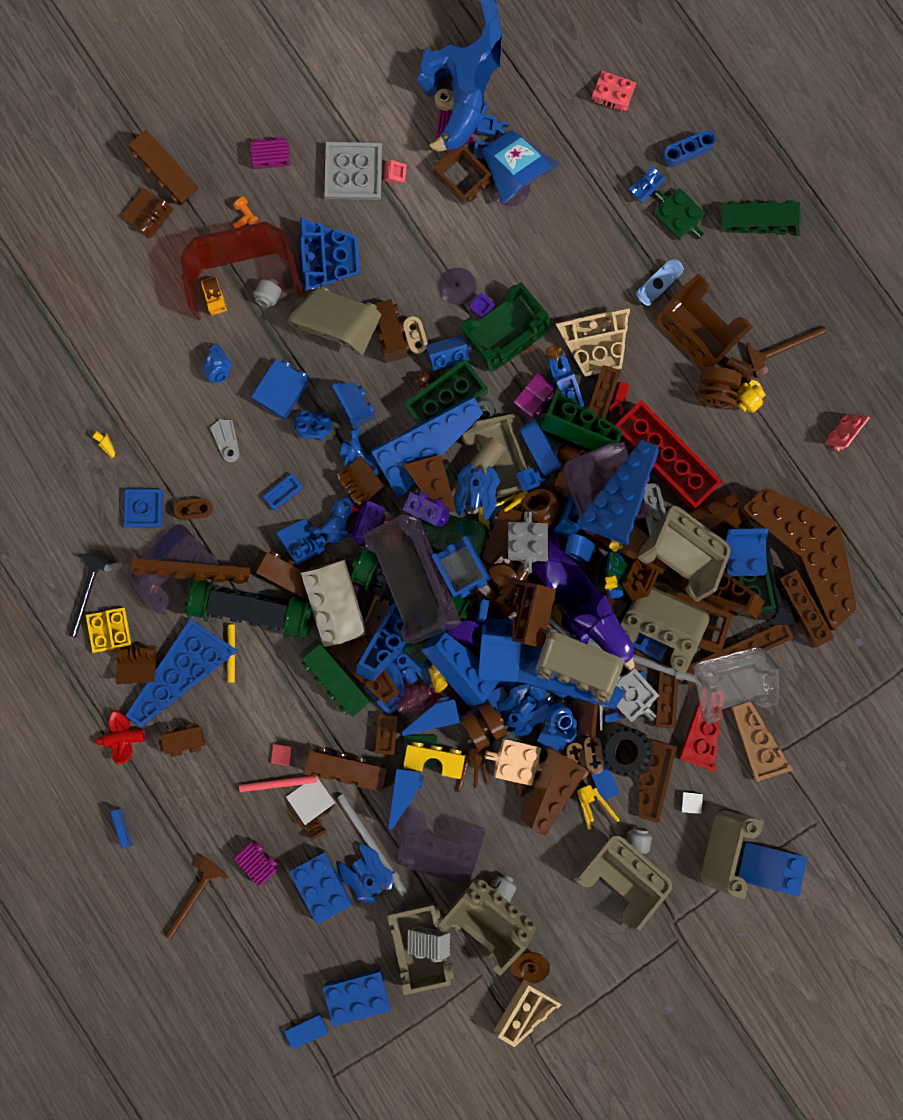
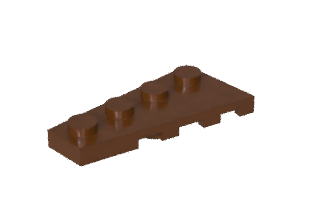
(349, 655)
(655, 780)

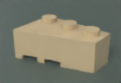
(525, 1012)

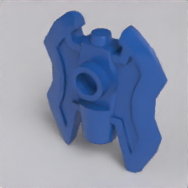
(476, 488)
(405, 667)
(520, 712)
(367, 876)

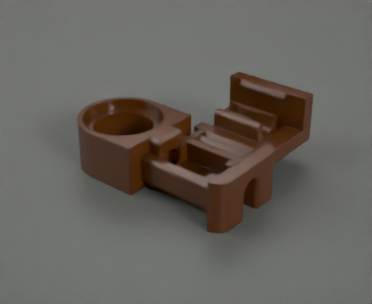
(314, 825)

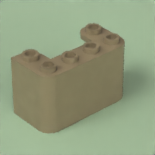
(491, 922)
(418, 973)

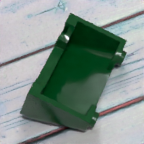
(507, 328)

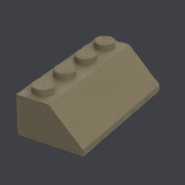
(333, 603)

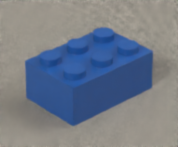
(321, 887)
(357, 997)

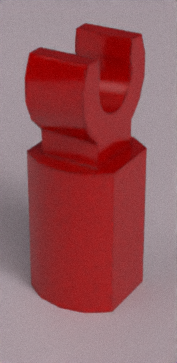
(619, 397)

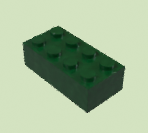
(446, 392)

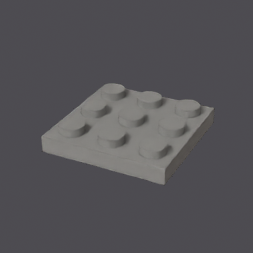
(353, 170)

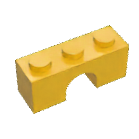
(451, 761)

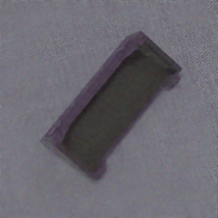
(413, 578)

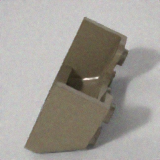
(668, 622)
(580, 665)
(630, 876)

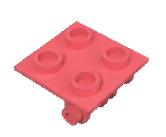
(613, 90)
(846, 431)

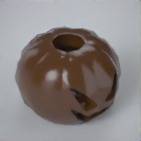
(543, 505)

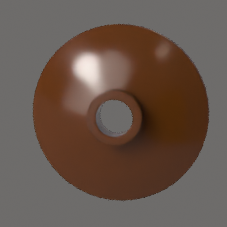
(531, 967)

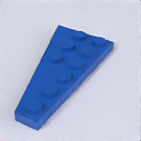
(424, 441)
(620, 500)
(187, 663)
(527, 666)

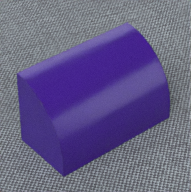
(467, 634)

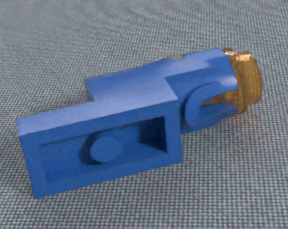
(562, 374)

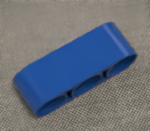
(694, 142)
(540, 447)
(580, 549)

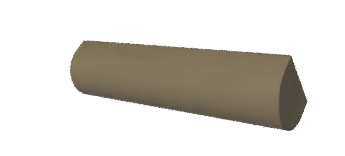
(485, 457)

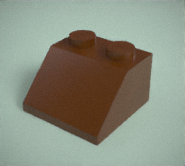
(586, 716)

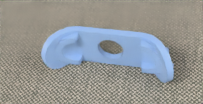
(668, 274)

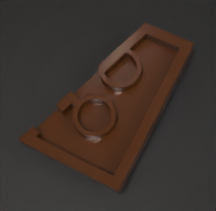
(432, 479)

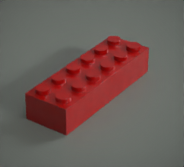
(676, 462)

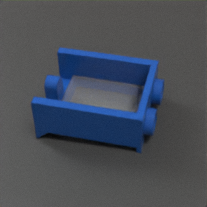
(461, 568)

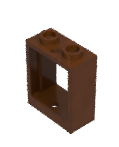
(449, 160)

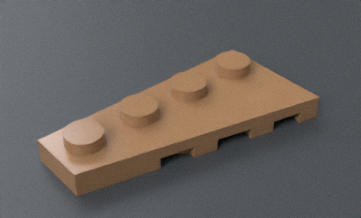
(760, 748)

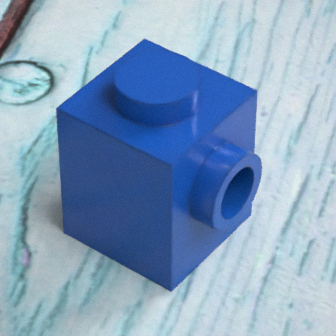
(548, 739)

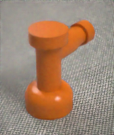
(241, 204)

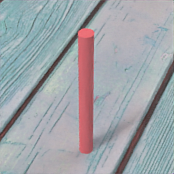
(278, 783)

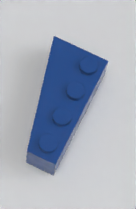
(384, 646)
(459, 668)

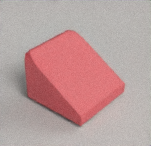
(394, 171)
(281, 755)

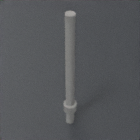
(655, 665)
(370, 842)

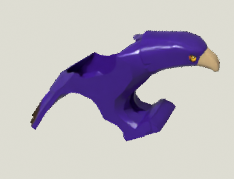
(581, 604)

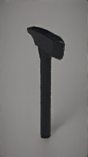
(95, 563)
(781, 616)

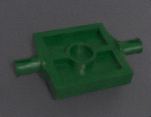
(679, 213)

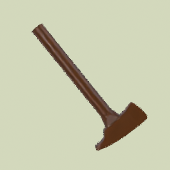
(757, 358)
(210, 871)

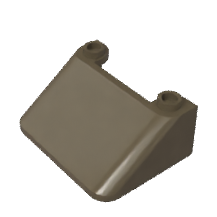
(516, 456)
(688, 550)

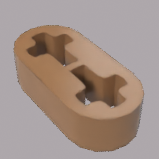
(581, 755)
(589, 755)

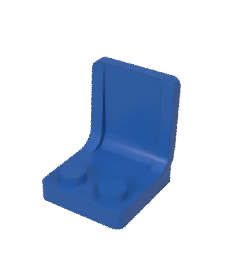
(747, 552)
(498, 652)

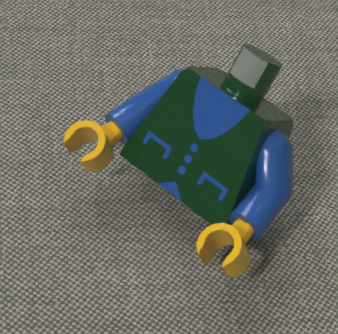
(611, 572)

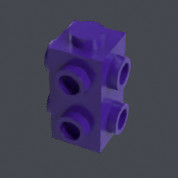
(426, 509)
(369, 518)

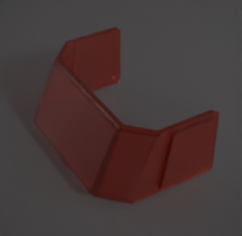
(232, 247)

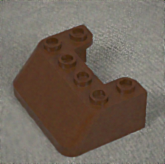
(698, 327)

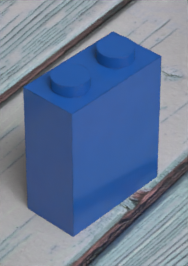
(281, 388)

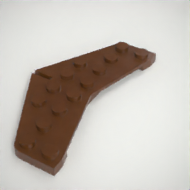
(820, 553)

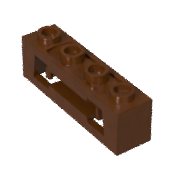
(807, 612)

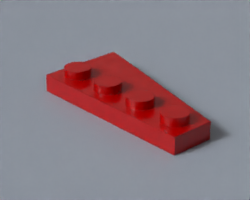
(701, 742)

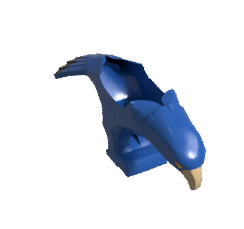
(470, 72)

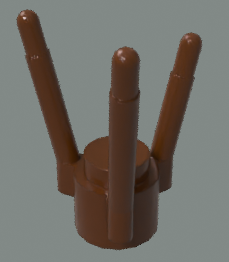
(476, 758)

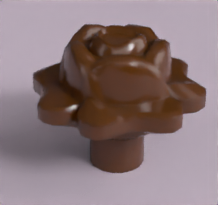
(424, 380)

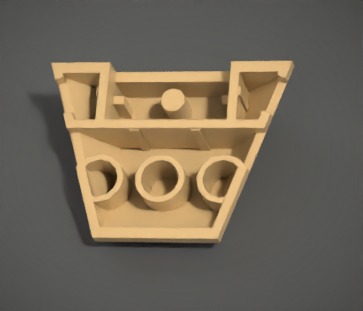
(596, 339)

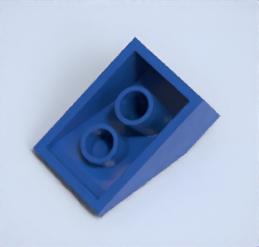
(353, 403)
(439, 715)
(405, 789)
(772, 868)

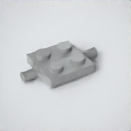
(527, 542)
(638, 696)

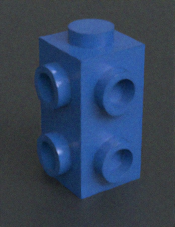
(448, 352)

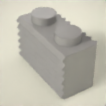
(428, 943)

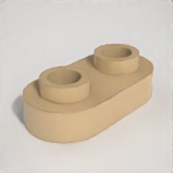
(447, 104)
(415, 336)

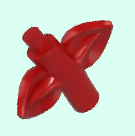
(121, 737)

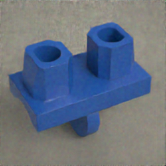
(646, 184)

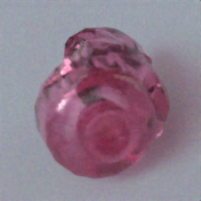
(416, 699)

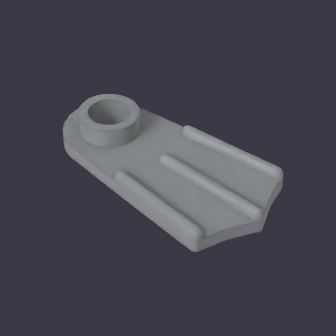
(226, 439)

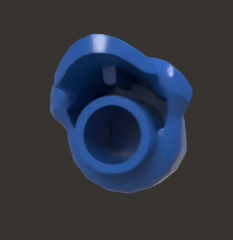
(216, 365)
(561, 722)

